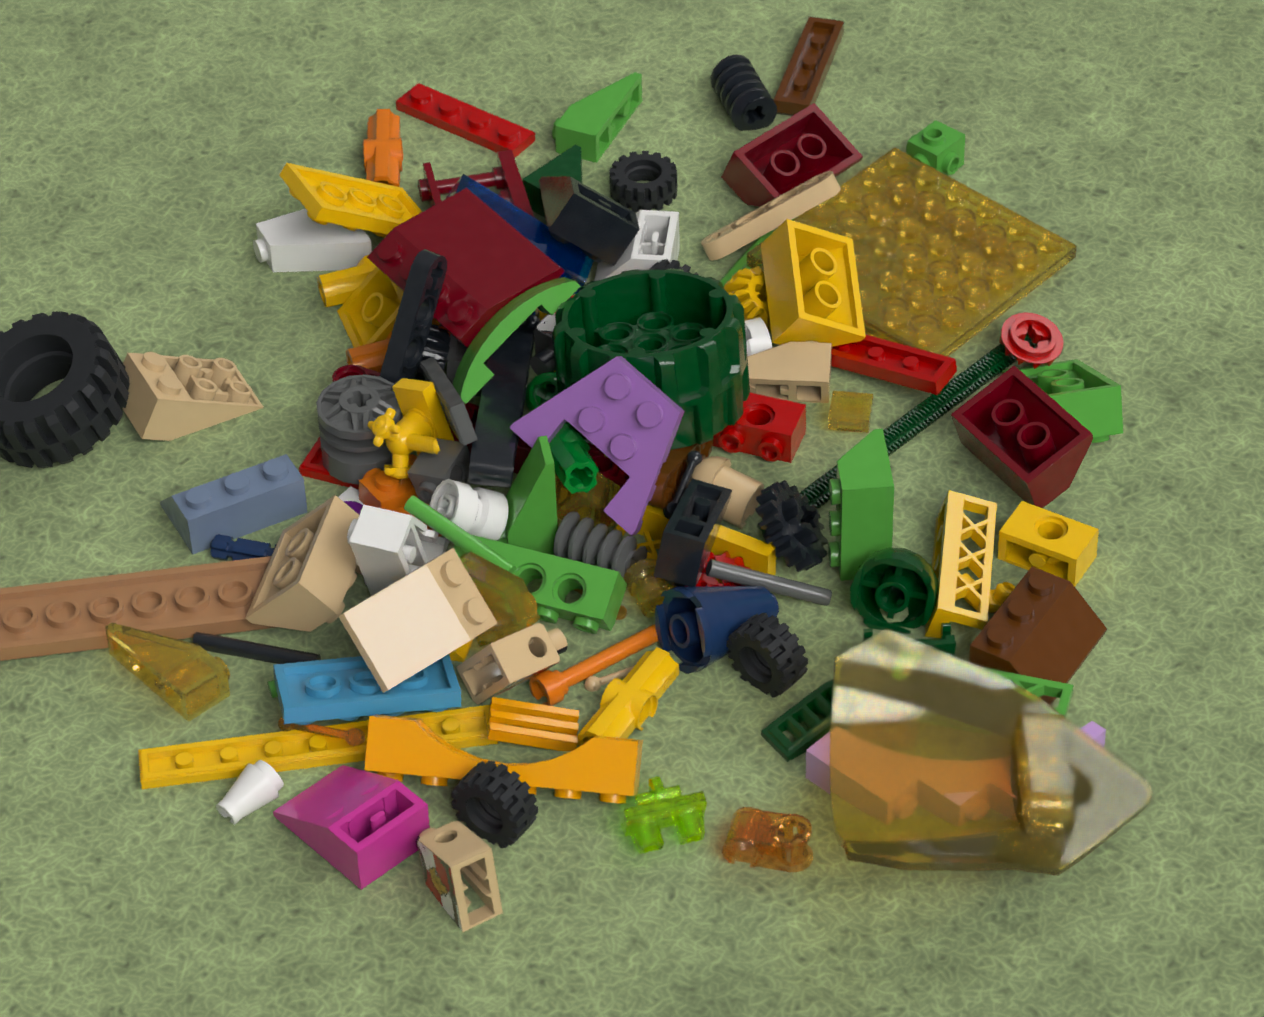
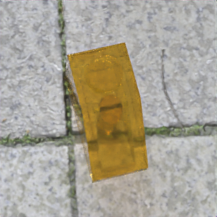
(504, 595)

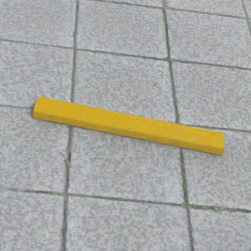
(291, 749)

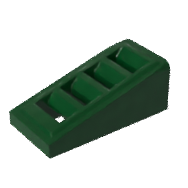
(804, 711)

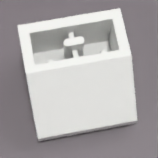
(653, 243)

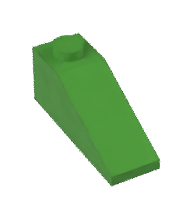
(598, 118)
(533, 502)

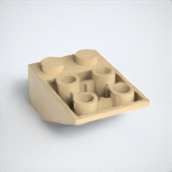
(183, 394)

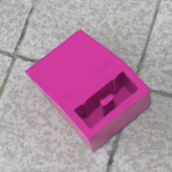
(357, 822)

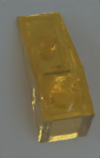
(173, 669)

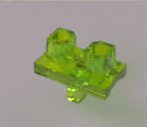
(662, 809)

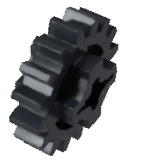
(791, 526)

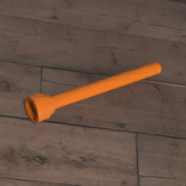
(556, 683)

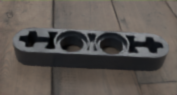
(414, 316)

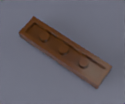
(809, 65)

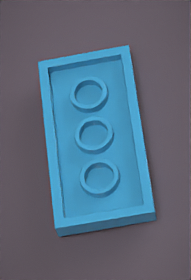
(348, 690)

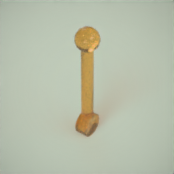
(353, 736)

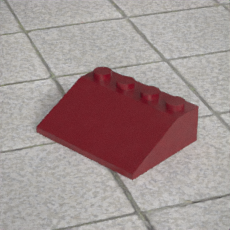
(484, 257)

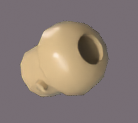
(744, 488)

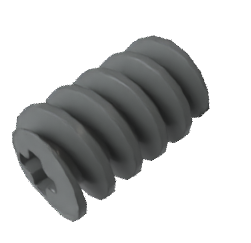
(596, 546)

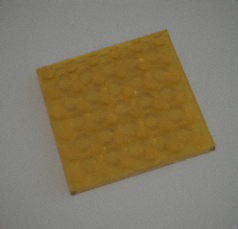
(933, 252)

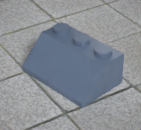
(238, 503)

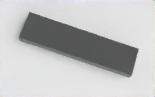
(450, 401)

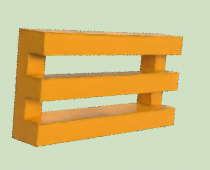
(533, 719)

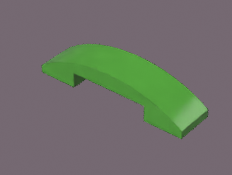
(547, 297)

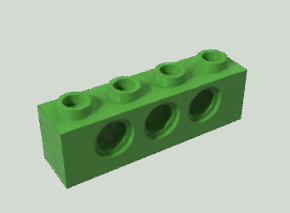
(601, 586)

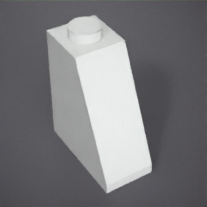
(301, 244)

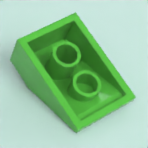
(1083, 394)

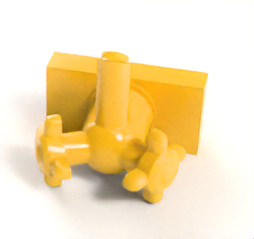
(416, 431)

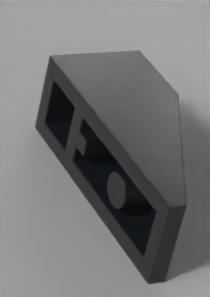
(691, 533)

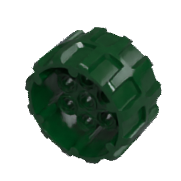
(673, 331)

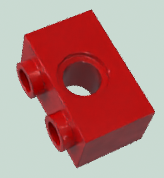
(766, 429)

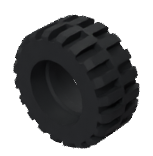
(75, 411)

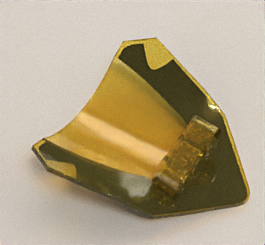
(963, 768)

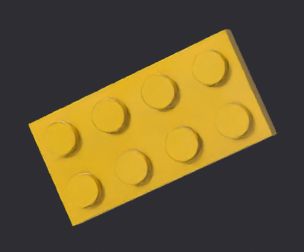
(349, 200)

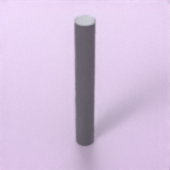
(771, 582)

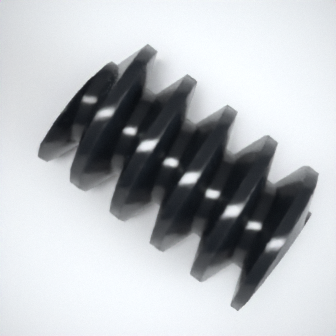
(743, 93)

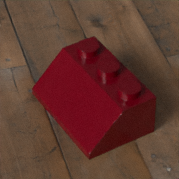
(788, 157)
(1023, 437)

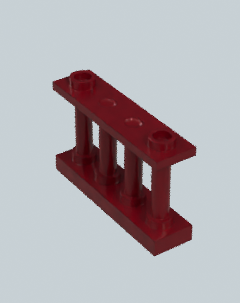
(503, 177)

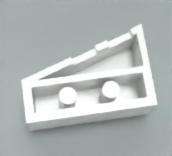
(391, 545)

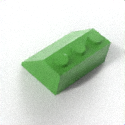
(862, 503)

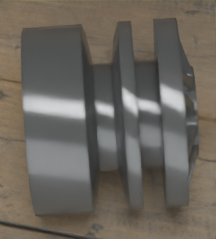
(343, 419)

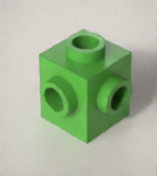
(938, 147)

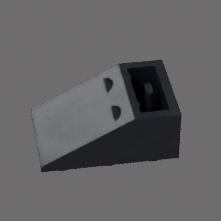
(587, 218)

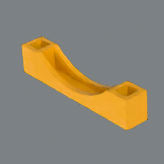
(412, 748)

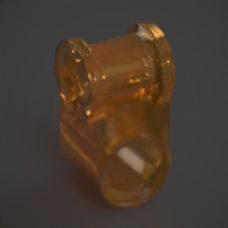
(766, 838)

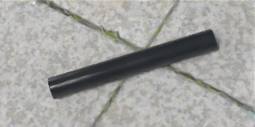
(251, 649)

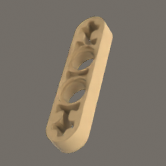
(770, 215)

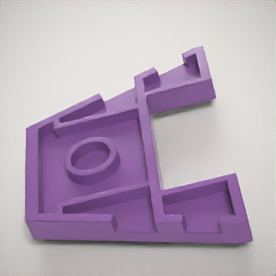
(624, 420)

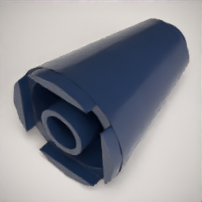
(701, 618)

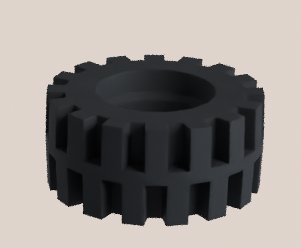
(643, 167)
(767, 654)
(494, 803)

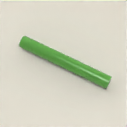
(454, 533)

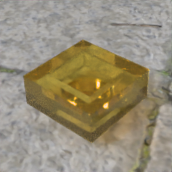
(850, 411)

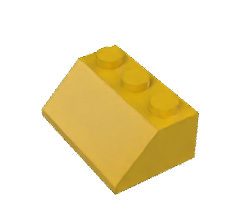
(812, 286)

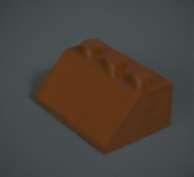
(1039, 631)

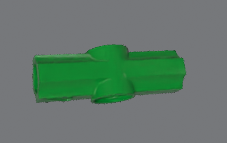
(572, 460)

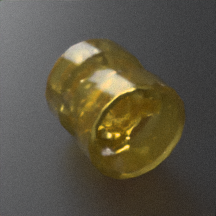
(646, 587)

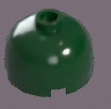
(892, 582)

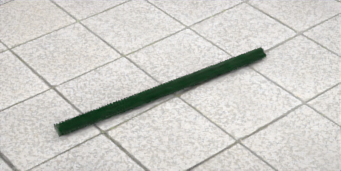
(925, 413)

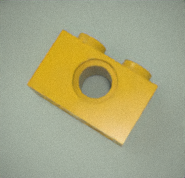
(1047, 542)

